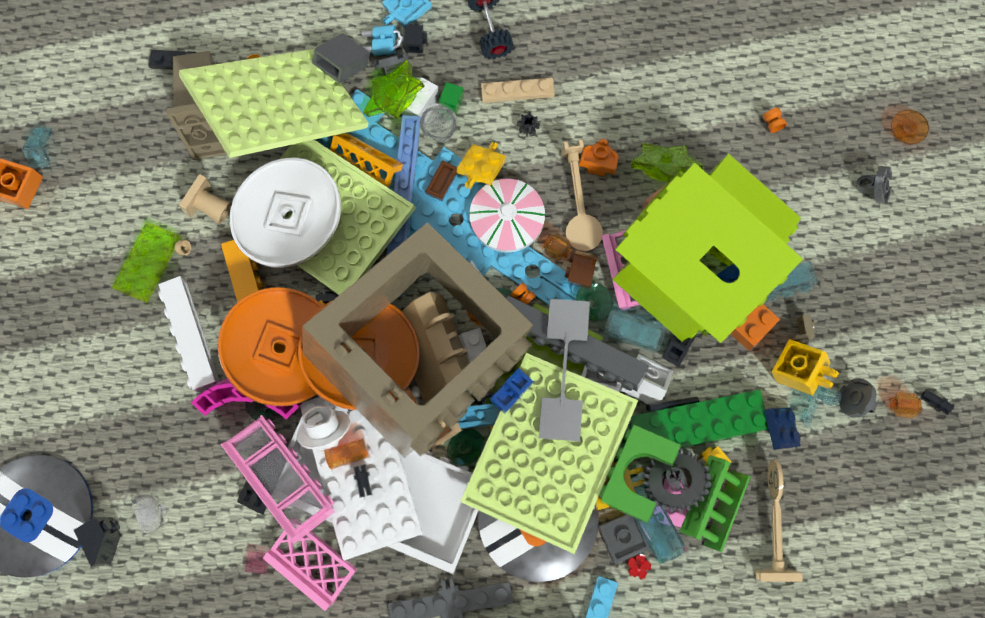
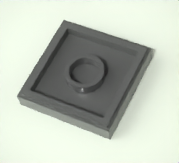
(623, 538)

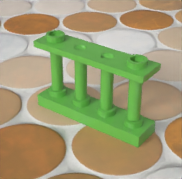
(723, 518)

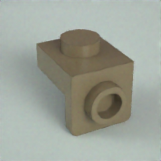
(806, 329)

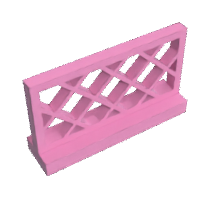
(615, 265)
(303, 579)

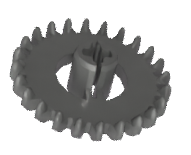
(689, 495)

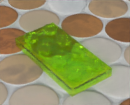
(146, 262)

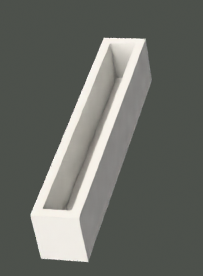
(188, 333)

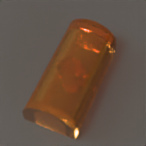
(347, 453)

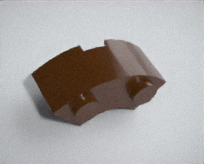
(582, 269)

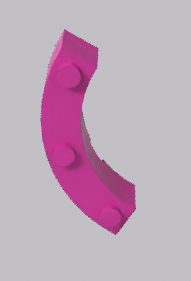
(225, 392)

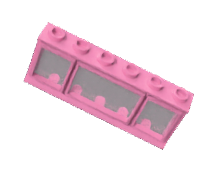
(279, 478)

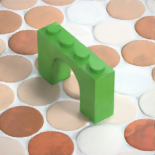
(638, 444)

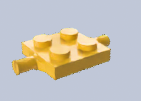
(481, 164)

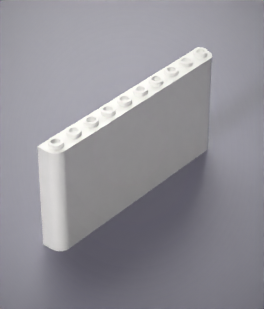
(436, 496)

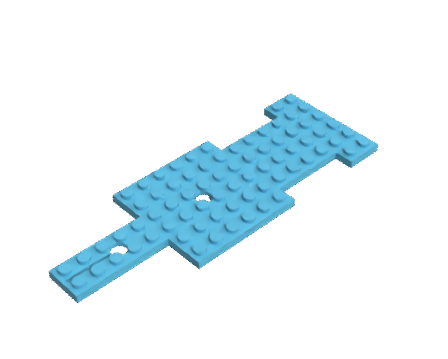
(458, 201)

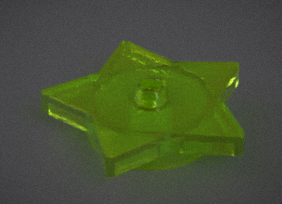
(393, 92)
(663, 162)

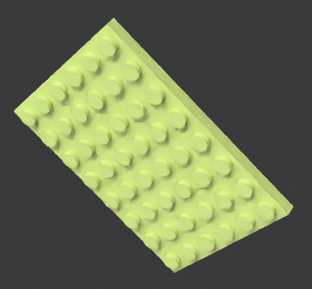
(271, 102)
(367, 220)
(549, 483)

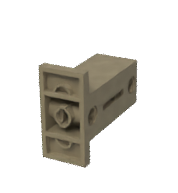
(186, 115)

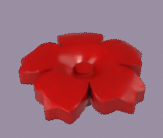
(638, 566)

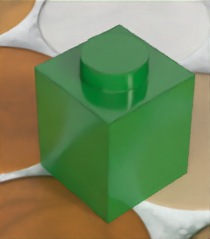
(452, 96)

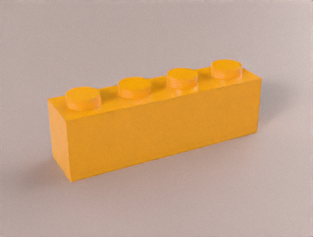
(241, 271)

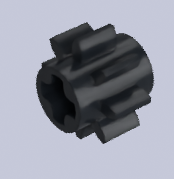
(528, 120)

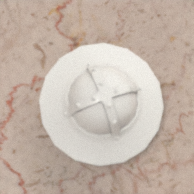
(323, 429)

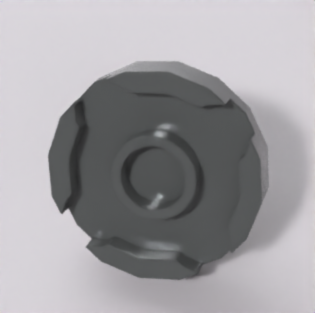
(391, 62)
(879, 184)
(858, 398)

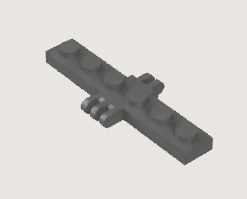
(452, 602)

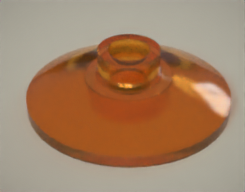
(914, 122)

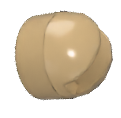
(182, 243)

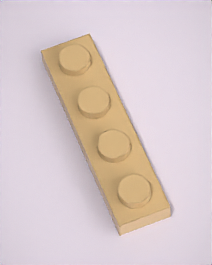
(517, 90)

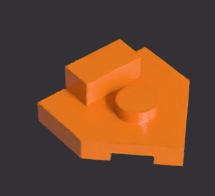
(599, 158)

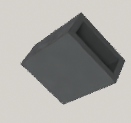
(340, 58)

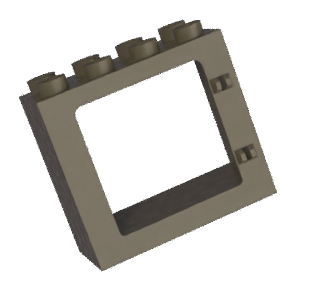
(367, 385)

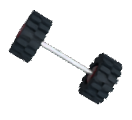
(496, 42)

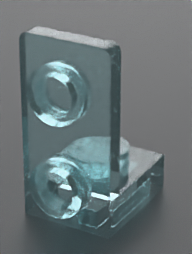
(34, 147)
(827, 396)

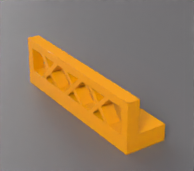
(366, 153)

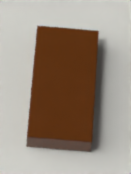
(441, 181)

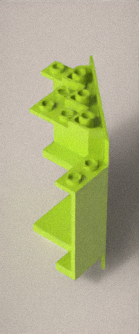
(683, 224)

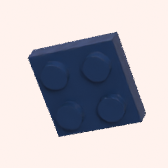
(782, 428)

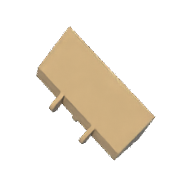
(439, 344)

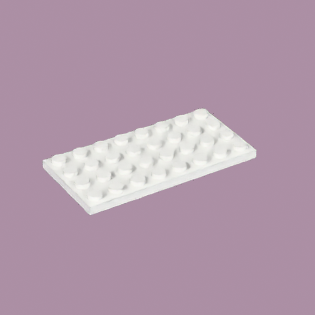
(375, 519)

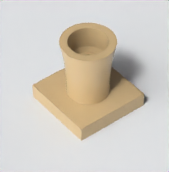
(200, 199)

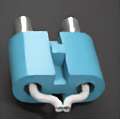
(383, 40)

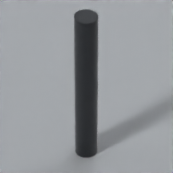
(670, 404)

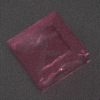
(256, 563)

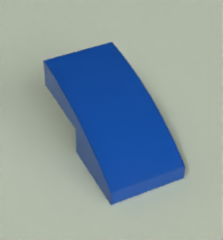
(511, 391)

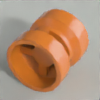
(774, 120)
(527, 297)

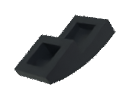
(677, 350)

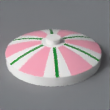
(507, 215)

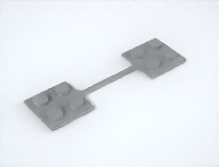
(561, 416)

